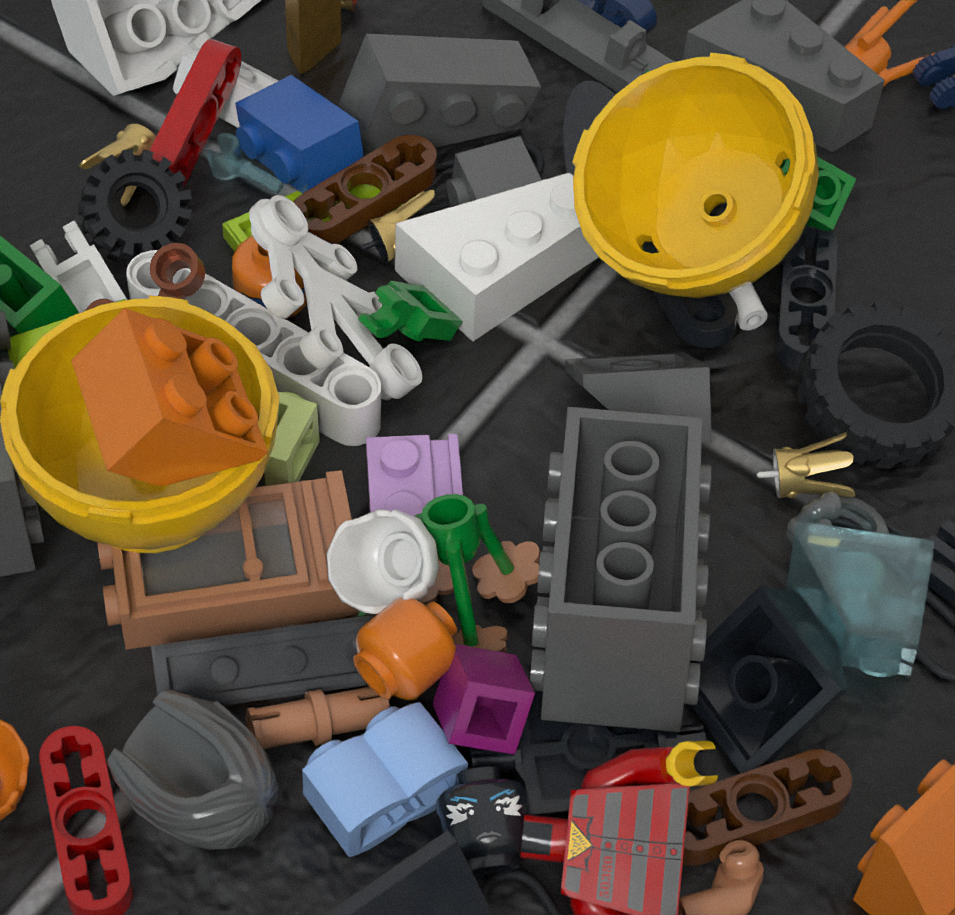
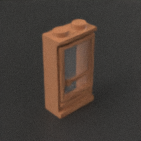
(242, 576)

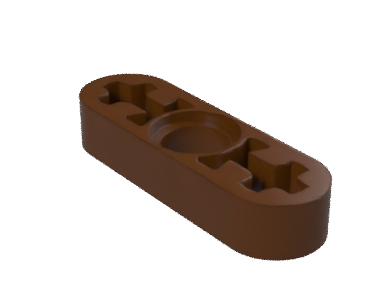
(373, 169)
(776, 783)

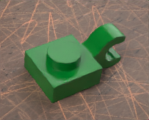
(412, 312)

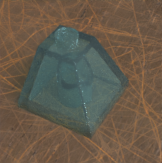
(865, 592)

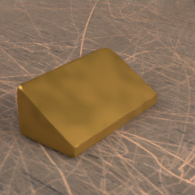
(312, 30)

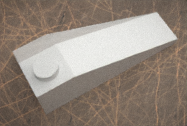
(140, 40)

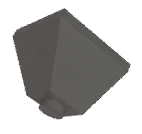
(648, 384)

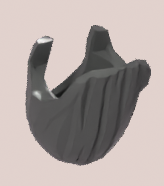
(196, 773)

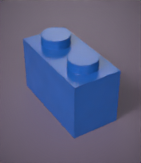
(297, 133)

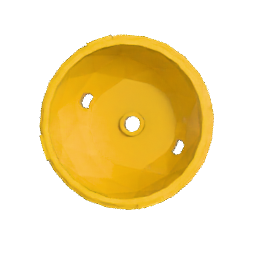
(677, 150)
(59, 454)

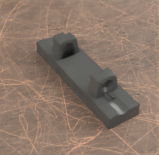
(583, 38)

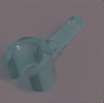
(230, 164)

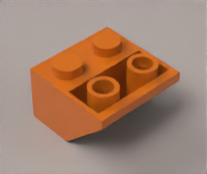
(166, 401)
(914, 853)

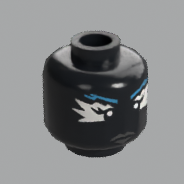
(485, 819)

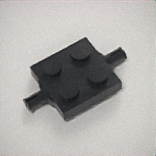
(558, 755)

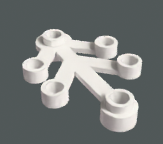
(284, 233)

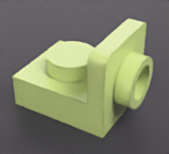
(294, 441)

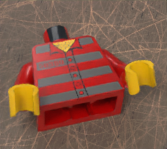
(623, 832)

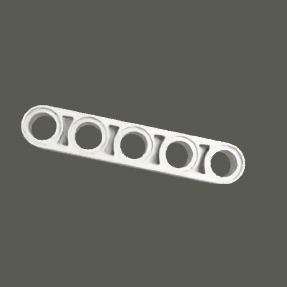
(344, 391)

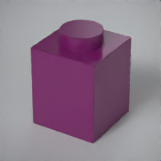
(484, 700)

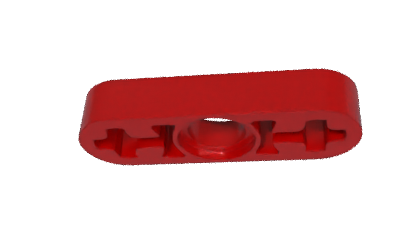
(197, 106)
(65, 802)

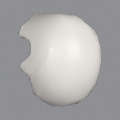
(381, 560)

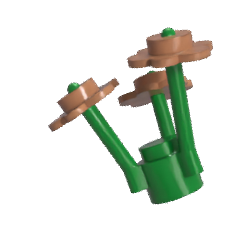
(505, 572)

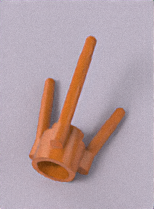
(874, 49)

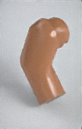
(733, 886)

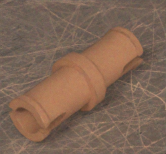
(314, 717)

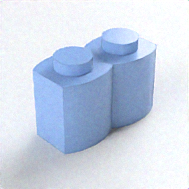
(382, 778)

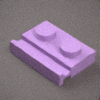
(411, 471)

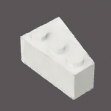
(495, 251)

